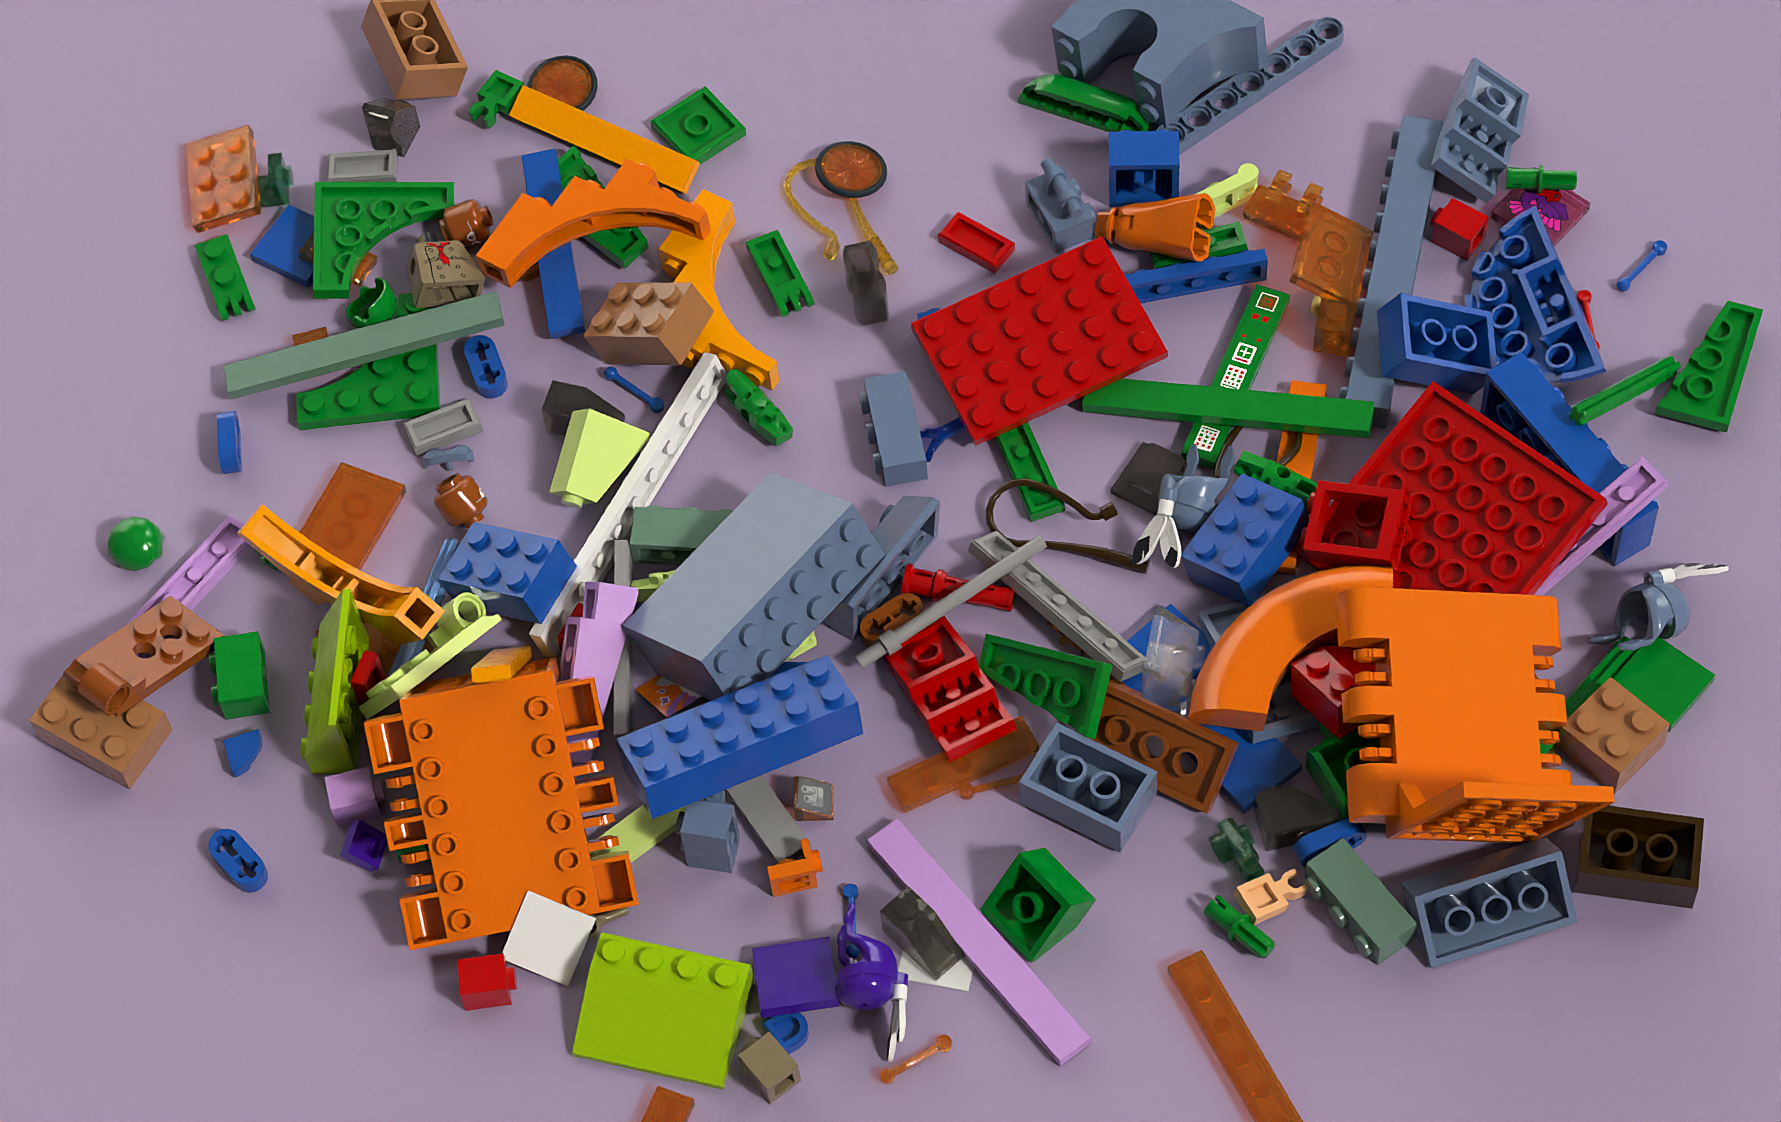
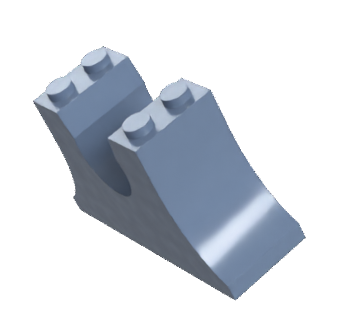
(1180, 44)

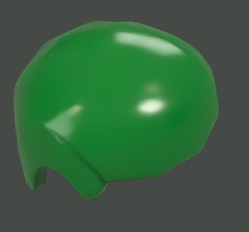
(373, 305)
(135, 543)

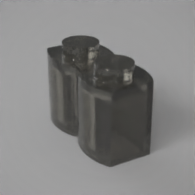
(865, 283)

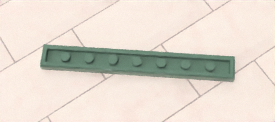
(363, 345)

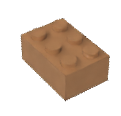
(414, 48)
(648, 323)
(106, 743)

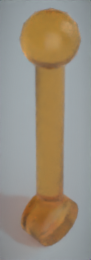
(967, 791)
(942, 1044)

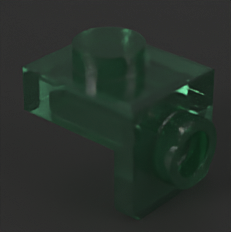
(275, 185)

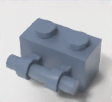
(1059, 207)
(709, 834)

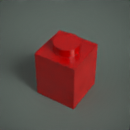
(1459, 228)
(486, 981)

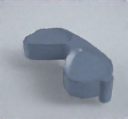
(438, 456)

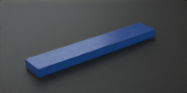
(558, 266)

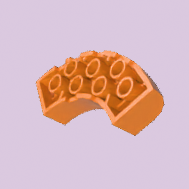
(1266, 639)

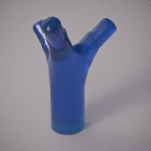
(941, 434)

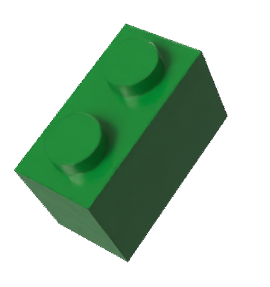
(241, 675)

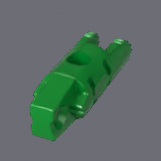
(757, 408)
(1275, 476)

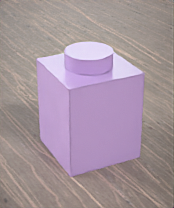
(354, 795)

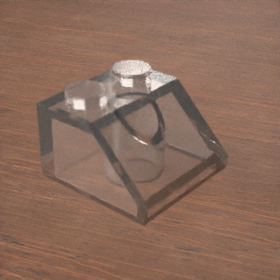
(1171, 662)

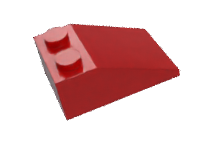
(1321, 680)

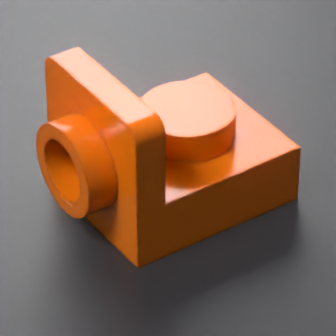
(795, 875)

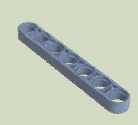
(1268, 82)

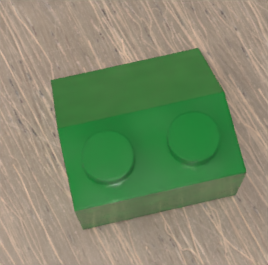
(1037, 903)

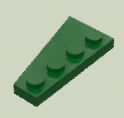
(619, 244)
(1713, 376)
(1054, 680)

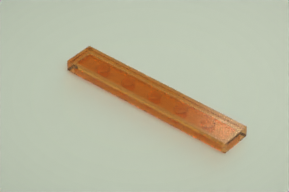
(1231, 1040)

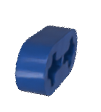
(479, 369)
(229, 442)
(1320, 840)
(232, 865)

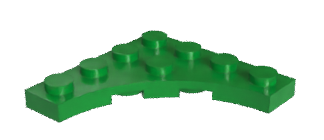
(358, 216)
(379, 390)

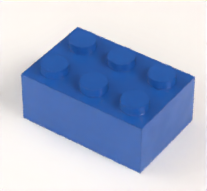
(1436, 342)
(1245, 540)
(509, 571)

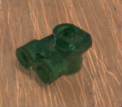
(1237, 844)

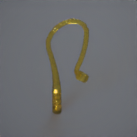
(832, 246)

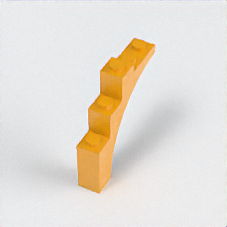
(695, 263)
(394, 610)

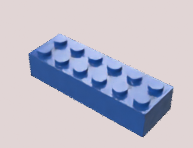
(1538, 415)
(740, 736)

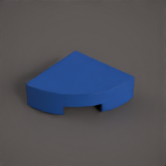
(243, 751)

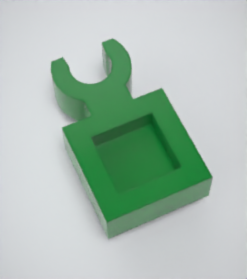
(495, 95)

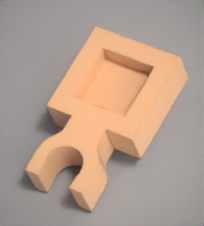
(1265, 898)

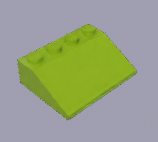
(334, 712)
(663, 1010)

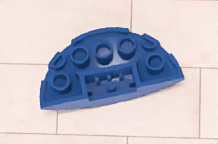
(1533, 302)

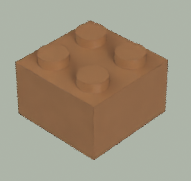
(1612, 735)

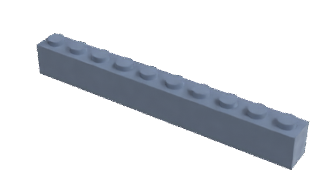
(1393, 256)

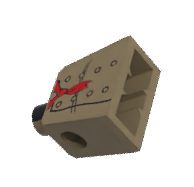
(442, 272)

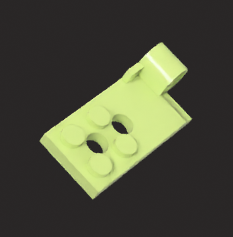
(448, 640)

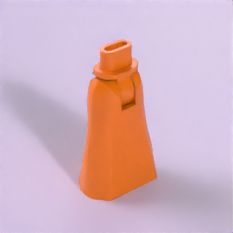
(1161, 226)

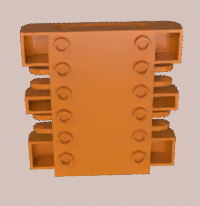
(1458, 716)
(499, 801)

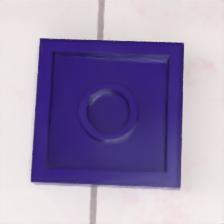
(795, 977)

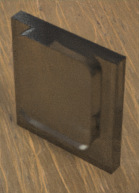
(1143, 476)

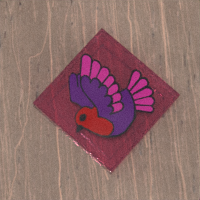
(1557, 208)

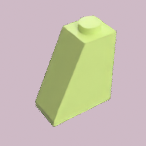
(594, 456)

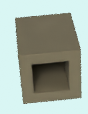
(769, 1067)

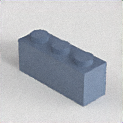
(893, 429)

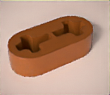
(889, 616)

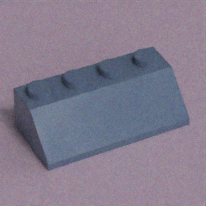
(903, 536)
(1490, 901)

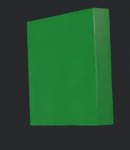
(698, 126)
(1665, 680)

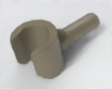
(603, 918)

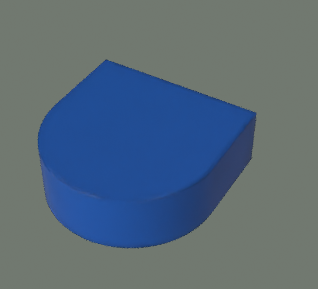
(788, 1030)

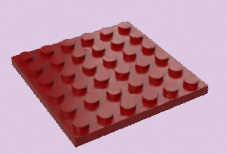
(1482, 503)

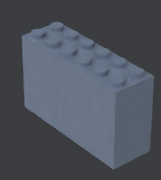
(754, 588)

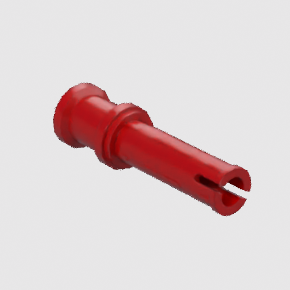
(939, 585)

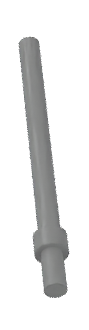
(891, 641)

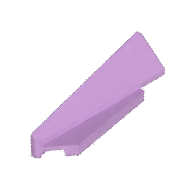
(595, 644)

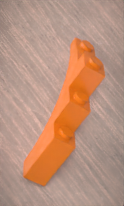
(584, 207)

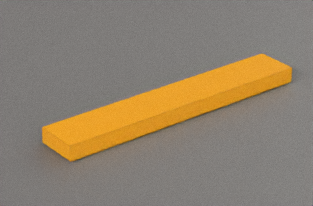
(602, 137)
(501, 664)

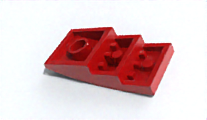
(949, 690)

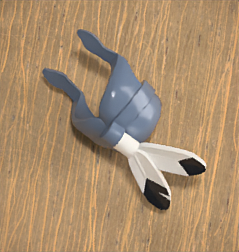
(1183, 506)
(1657, 606)

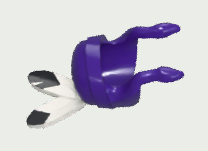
(871, 980)

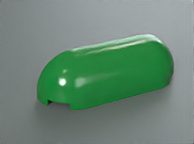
(1083, 103)

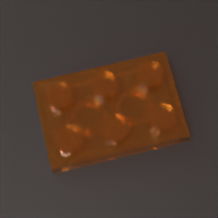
(223, 178)

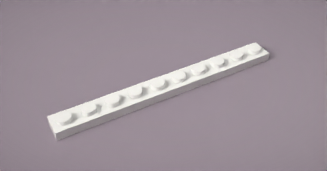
(636, 491)

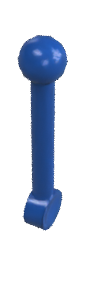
(1659, 248)
(656, 404)
(850, 893)

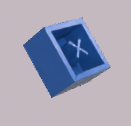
(1143, 166)

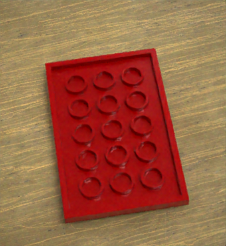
(1039, 340)

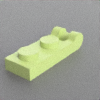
(1233, 190)

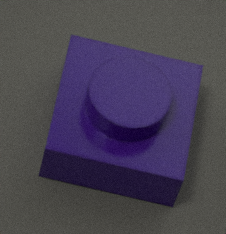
(364, 845)

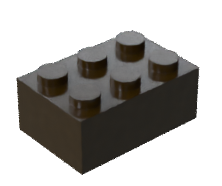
(1640, 856)

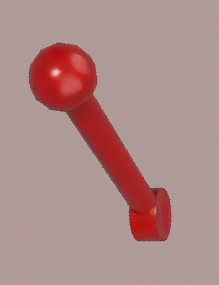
(1584, 299)

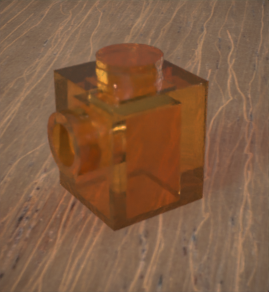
(1334, 327)

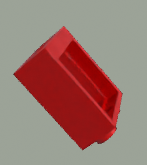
(1391, 534)

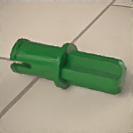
(1540, 179)
(1239, 927)

